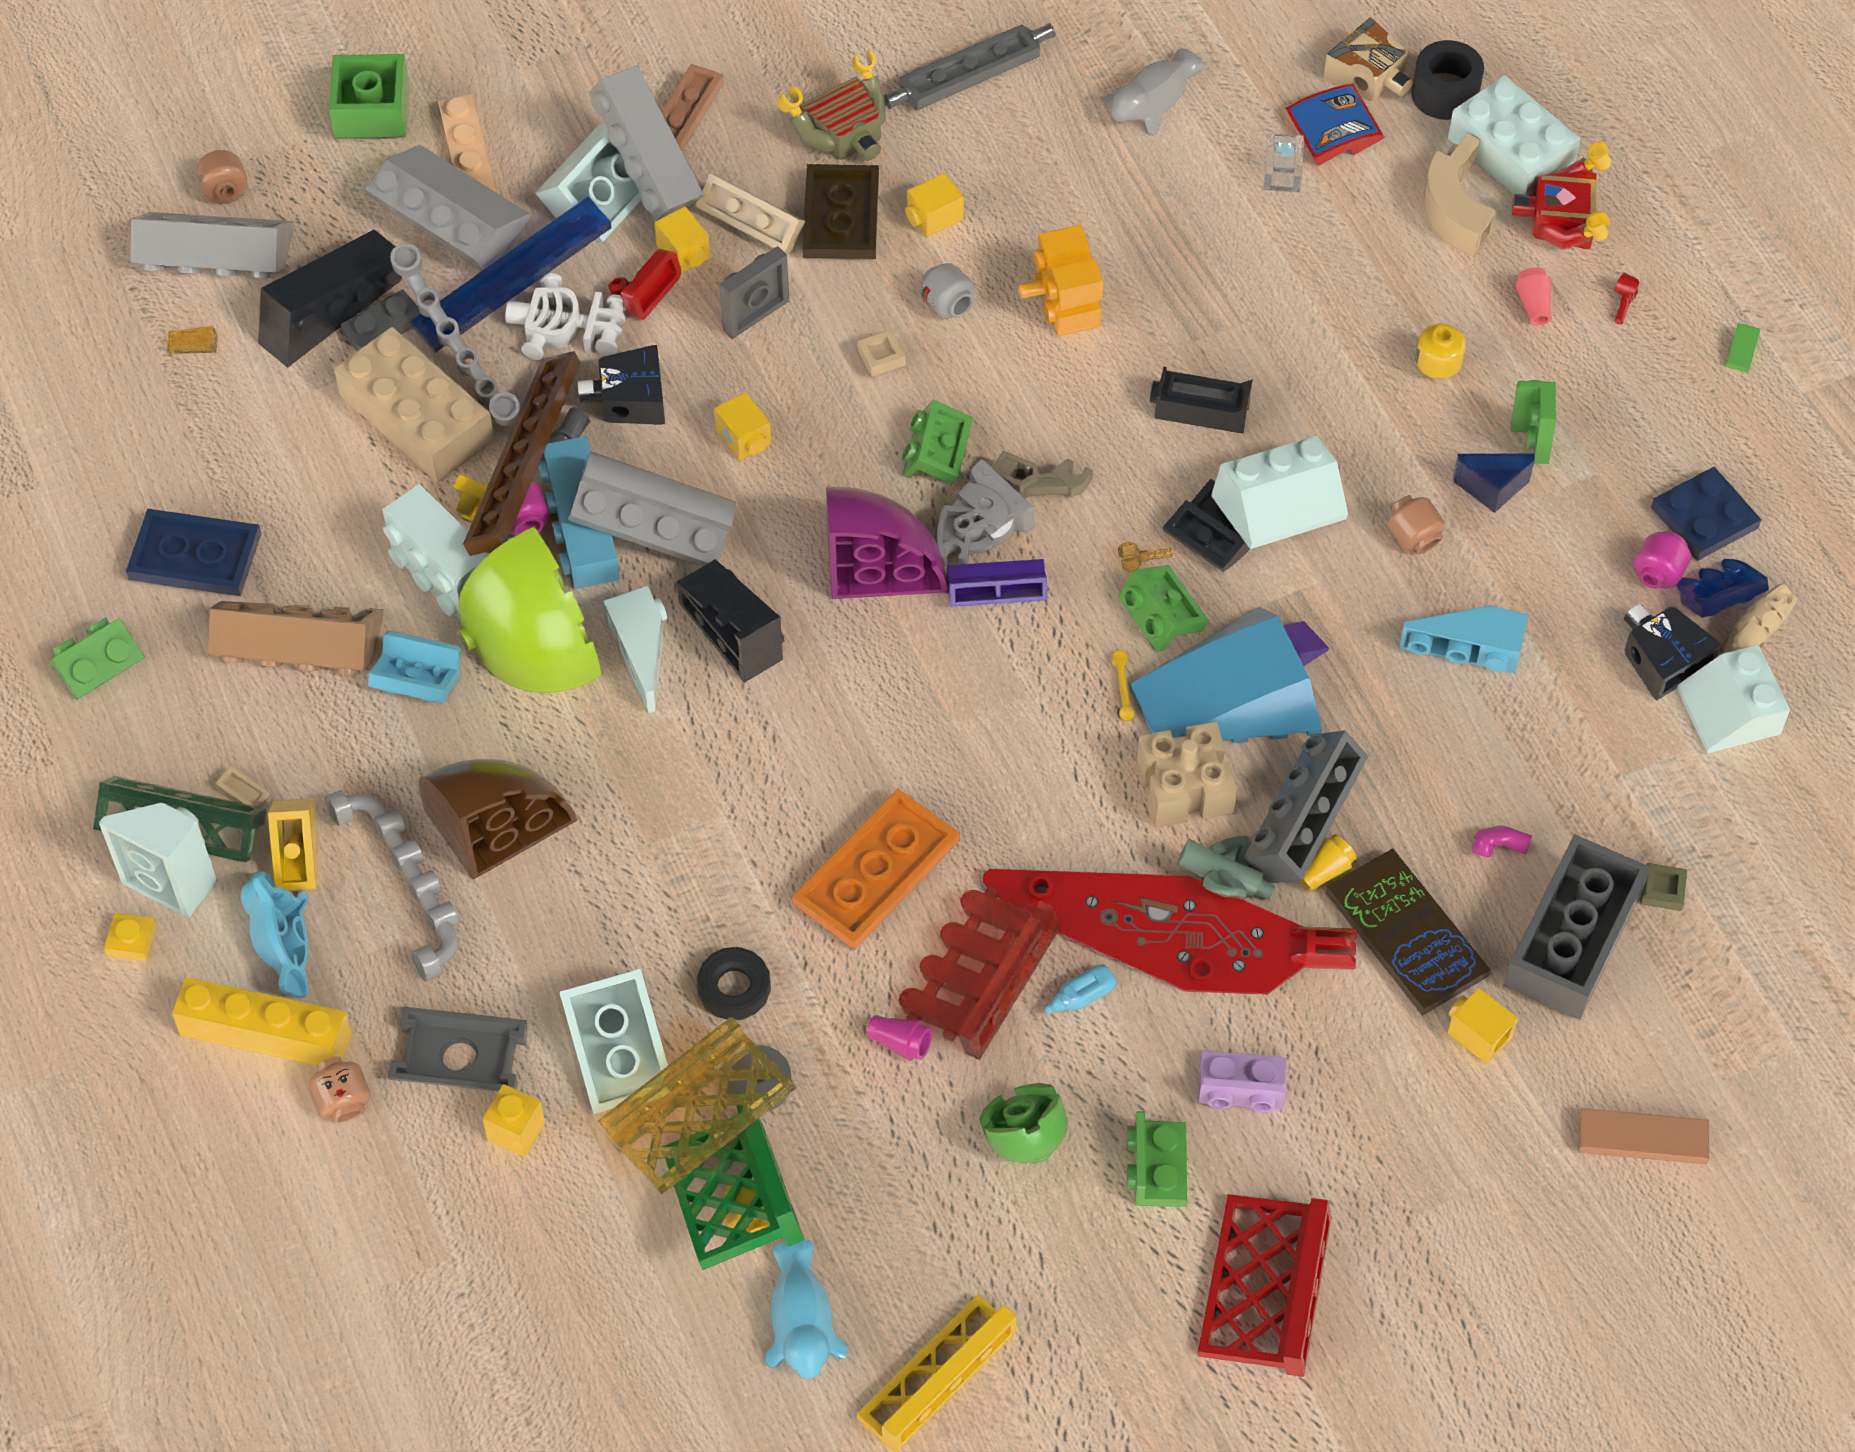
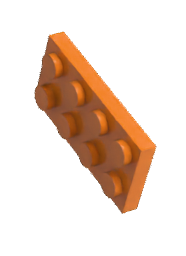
(876, 868)

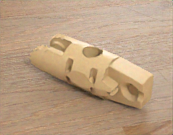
(1761, 619)

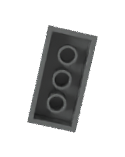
(1576, 926)

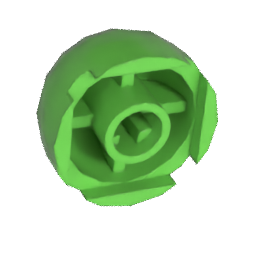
(1026, 1125)

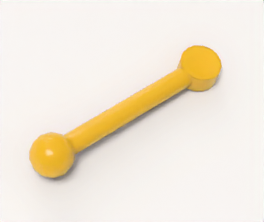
(1119, 660)

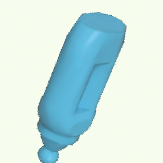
(1083, 990)

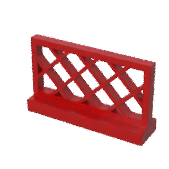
(1303, 1288)

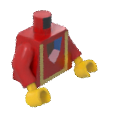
(1566, 203)

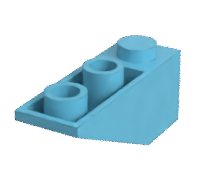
(1472, 636)

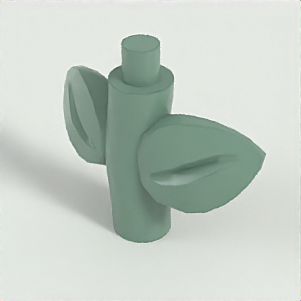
(1225, 868)

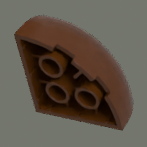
(492, 810)

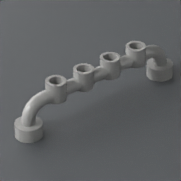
(503, 406)
(406, 857)

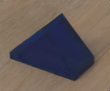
(1493, 476)

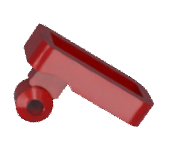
(649, 285)

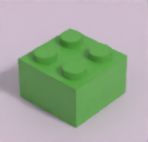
(369, 96)

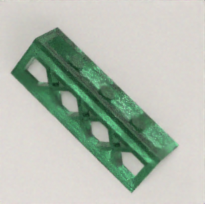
(205, 808)

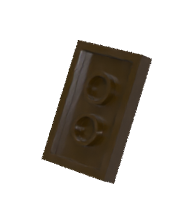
(841, 211)

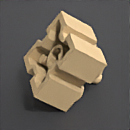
(1186, 774)

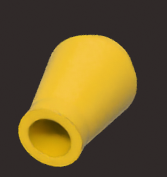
(1330, 861)

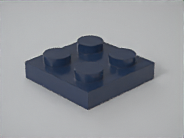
(1706, 513)

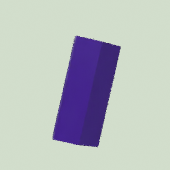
(997, 582)

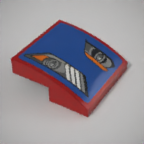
(1334, 122)

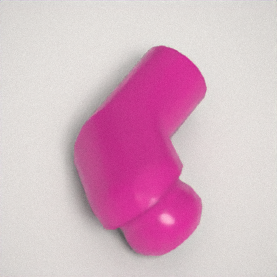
(1500, 835)

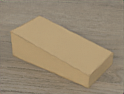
(241, 788)

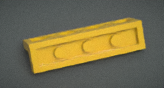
(944, 1378)

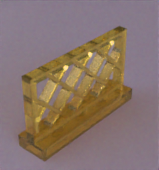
(679, 1087)

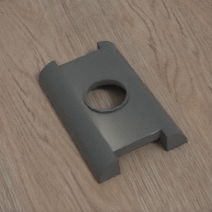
(435, 1031)

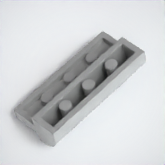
(651, 510)

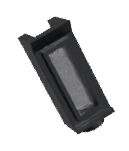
(1201, 401)

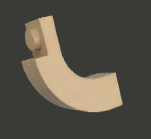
(1449, 209)

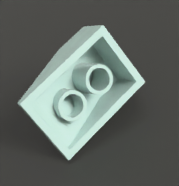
(614, 1037)

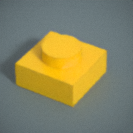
(130, 936)

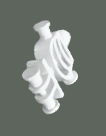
(559, 328)

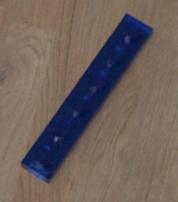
(517, 270)

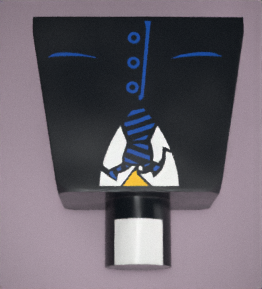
(627, 387)
(1667, 648)

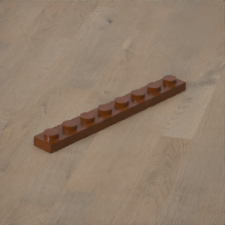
(522, 454)

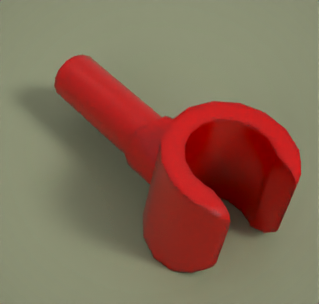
(1628, 288)

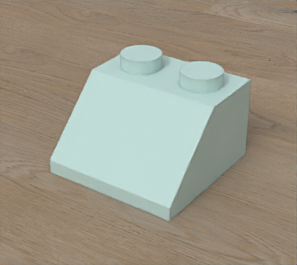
(1734, 700)

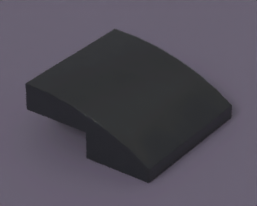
(1207, 530)

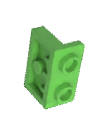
(1536, 415)
(937, 442)
(1161, 605)
(1159, 1162)

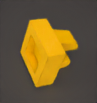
(470, 495)

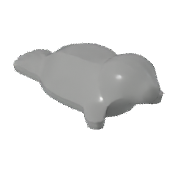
(1154, 90)

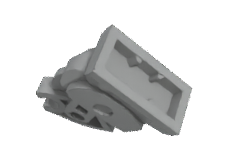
(982, 515)

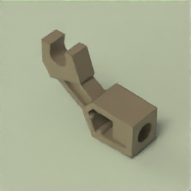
(1037, 484)

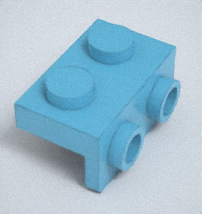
(416, 667)

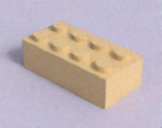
(414, 404)

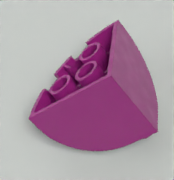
(879, 547)

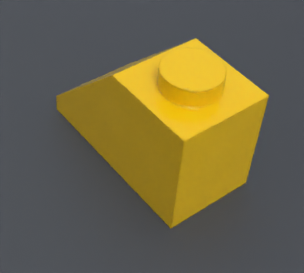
(294, 843)

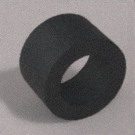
(1440, 97)

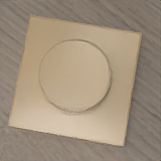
(881, 353)

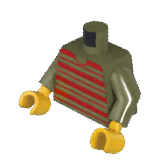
(842, 118)

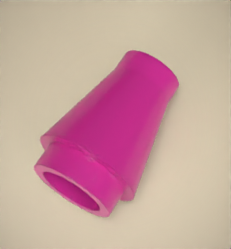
(903, 1036)

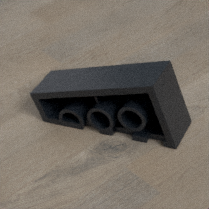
(322, 295)

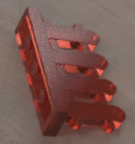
(1000, 982)

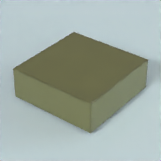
(1664, 887)

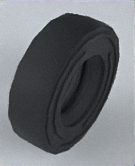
(733, 960)

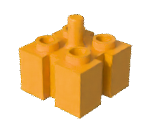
(1066, 280)

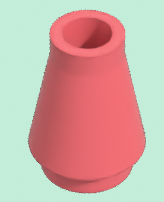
(1535, 293)

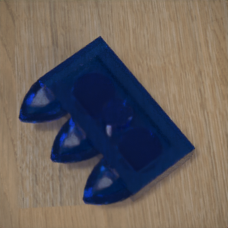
(1721, 589)

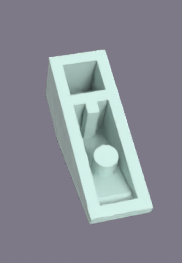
(638, 633)

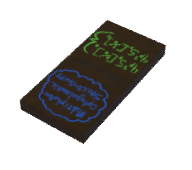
(1407, 931)

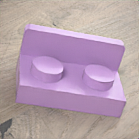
(1242, 1081)

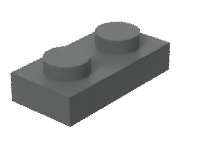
(394, 312)

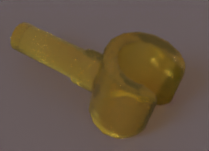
(1133, 563)

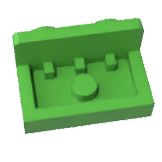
(96, 658)

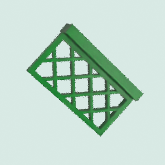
(770, 1194)

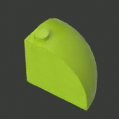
(524, 621)

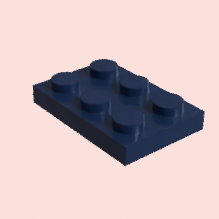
(193, 552)

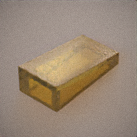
(193, 341)

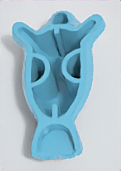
(278, 930)
(801, 1314)

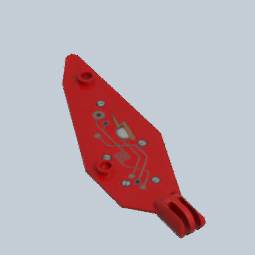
(1179, 929)

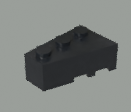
(732, 619)

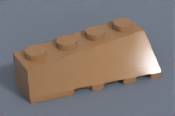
(294, 636)

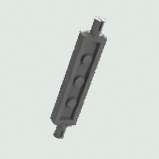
(970, 66)

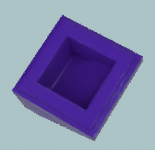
(1305, 641)

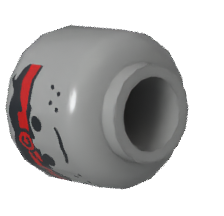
(947, 291)

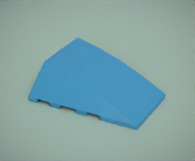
(1237, 677)

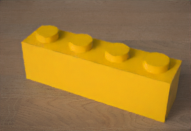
(260, 1022)

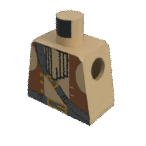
(1370, 61)

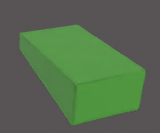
(1743, 347)

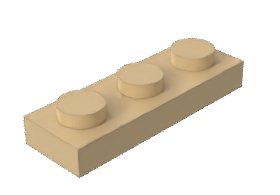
(750, 213)

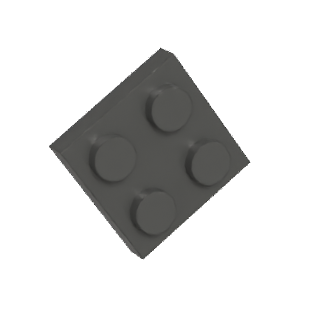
(754, 292)

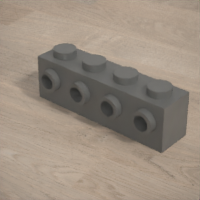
(1306, 806)

